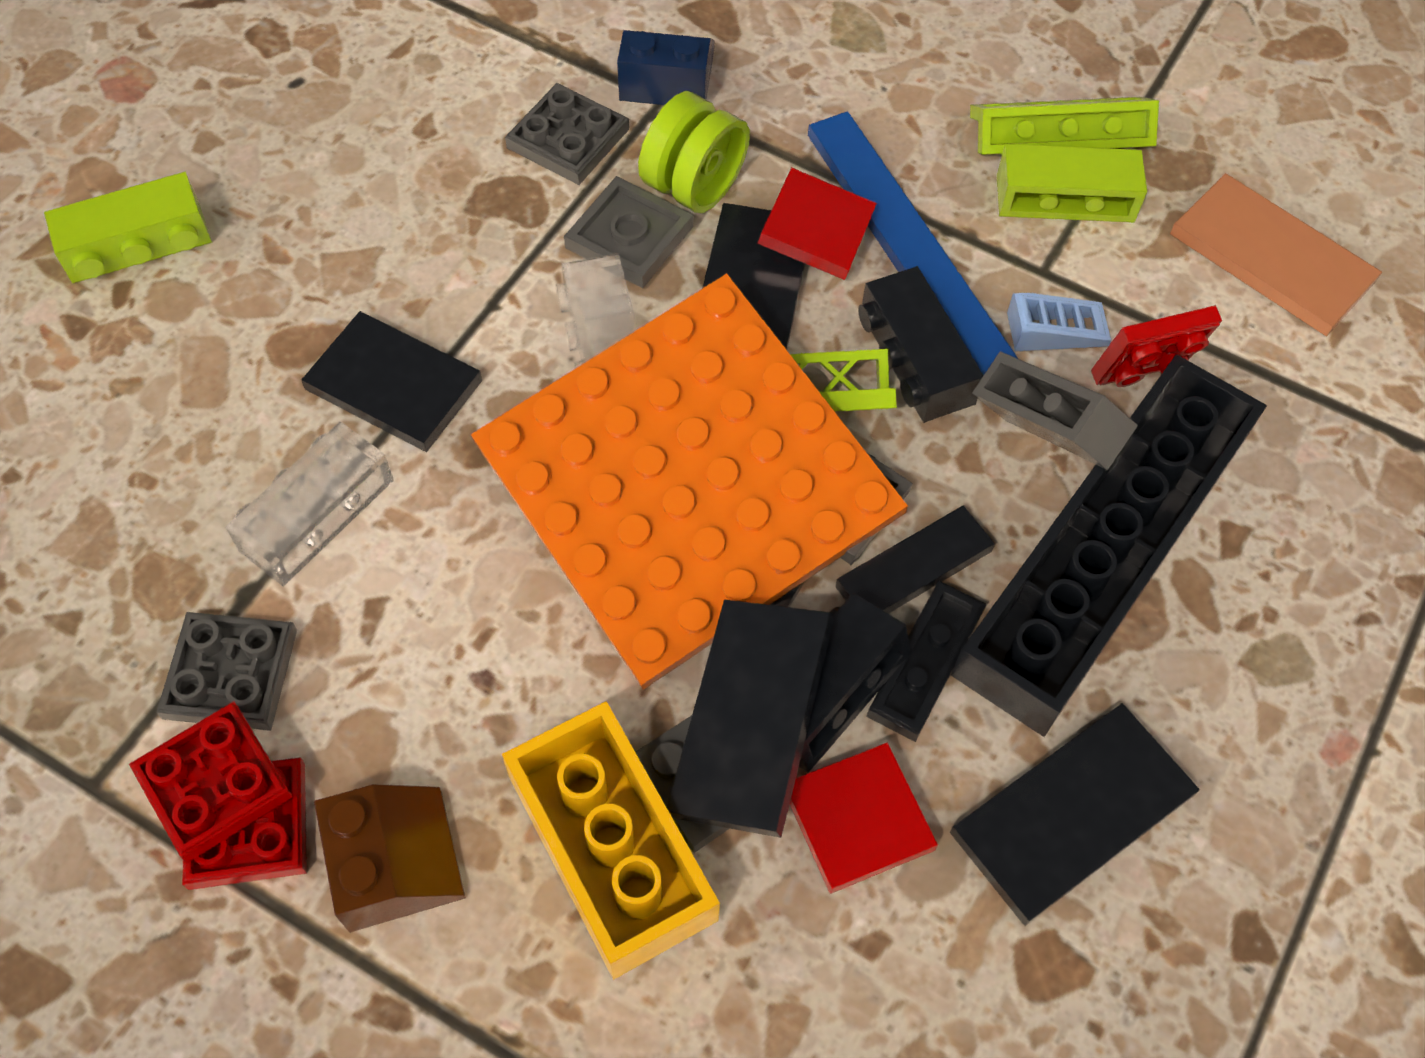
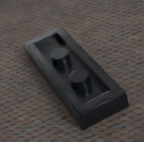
(918, 562)
(935, 645)

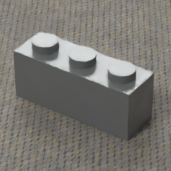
(1055, 409)

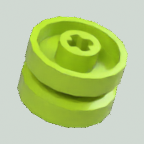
(693, 151)

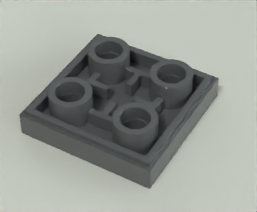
(567, 133)
(226, 662)

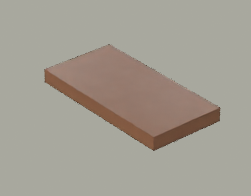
(1276, 254)

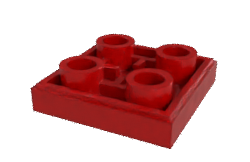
(817, 223)
(1153, 344)
(210, 781)
(860, 818)
(265, 848)

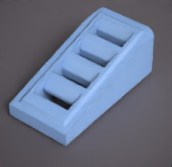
(1045, 336)

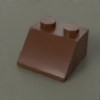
(387, 853)

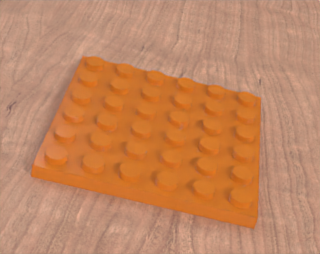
(687, 477)

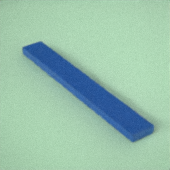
(904, 232)

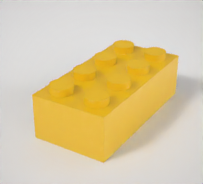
(611, 839)

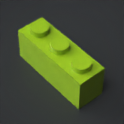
(1071, 183)
(127, 227)

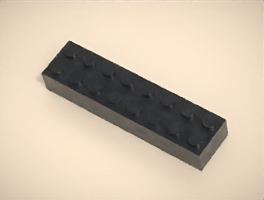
(1106, 547)

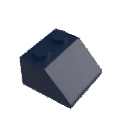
(662, 65)

